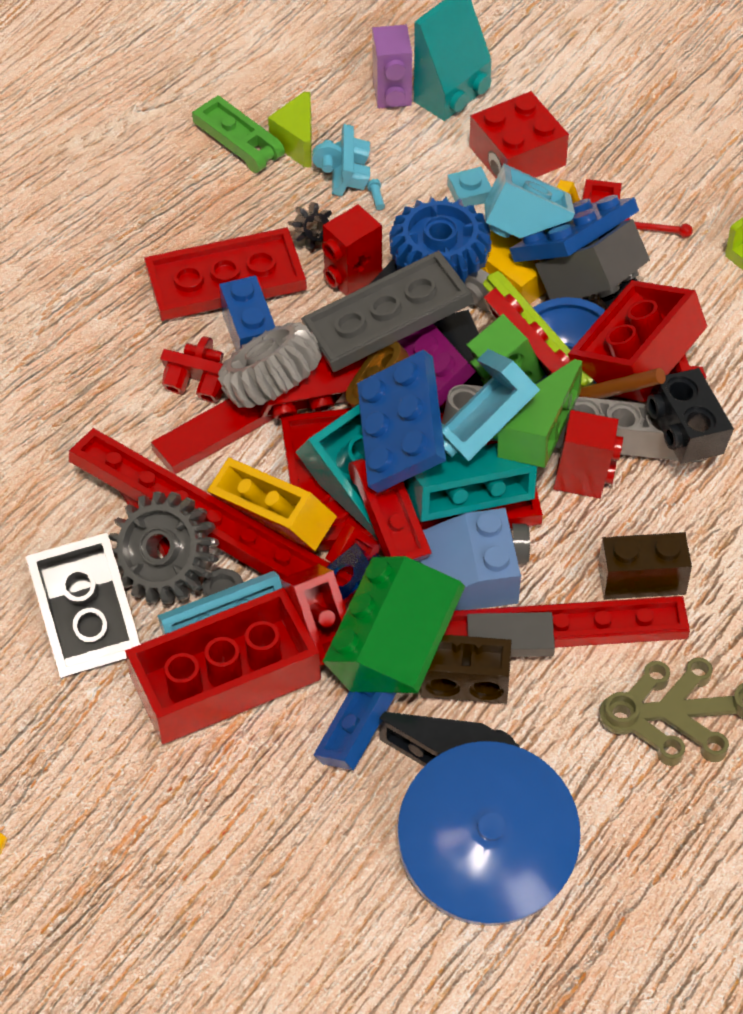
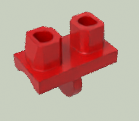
(198, 363)

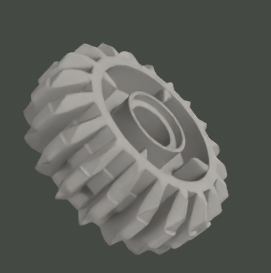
(269, 365)

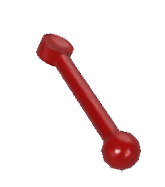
(684, 230)

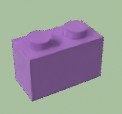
(392, 66)

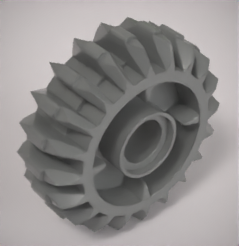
(187, 553)

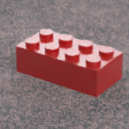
(223, 665)

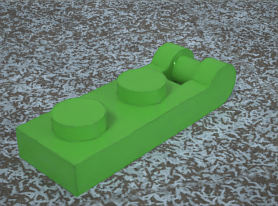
(238, 133)

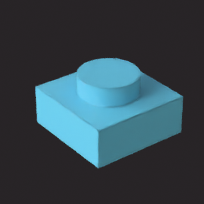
(469, 186)

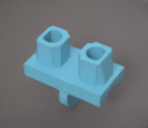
(342, 160)

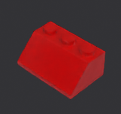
(640, 332)

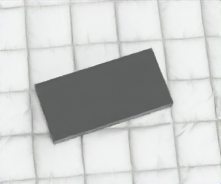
(387, 310)

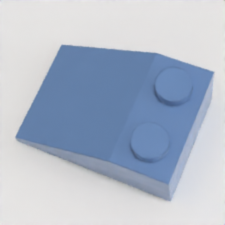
(479, 554)

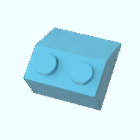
(525, 204)

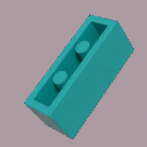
(470, 485)

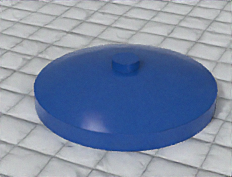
(488, 833)

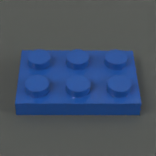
(588, 223)
(401, 421)

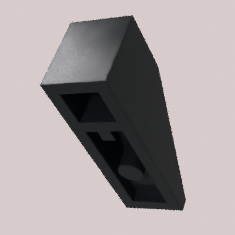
(428, 737)

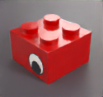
(520, 136)

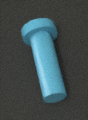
(374, 186)

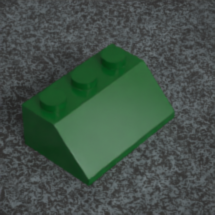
(393, 626)

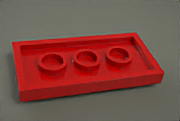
(190, 278)

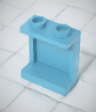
(489, 408)

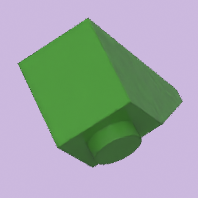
(538, 425)

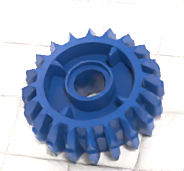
(445, 227)

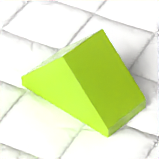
(294, 128)

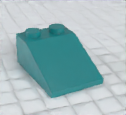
(449, 58)
(328, 459)

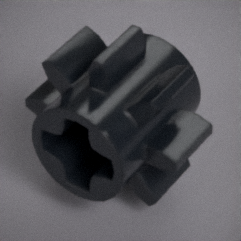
(309, 216)

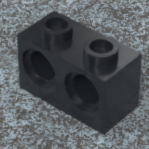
(690, 416)

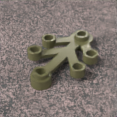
(673, 710)

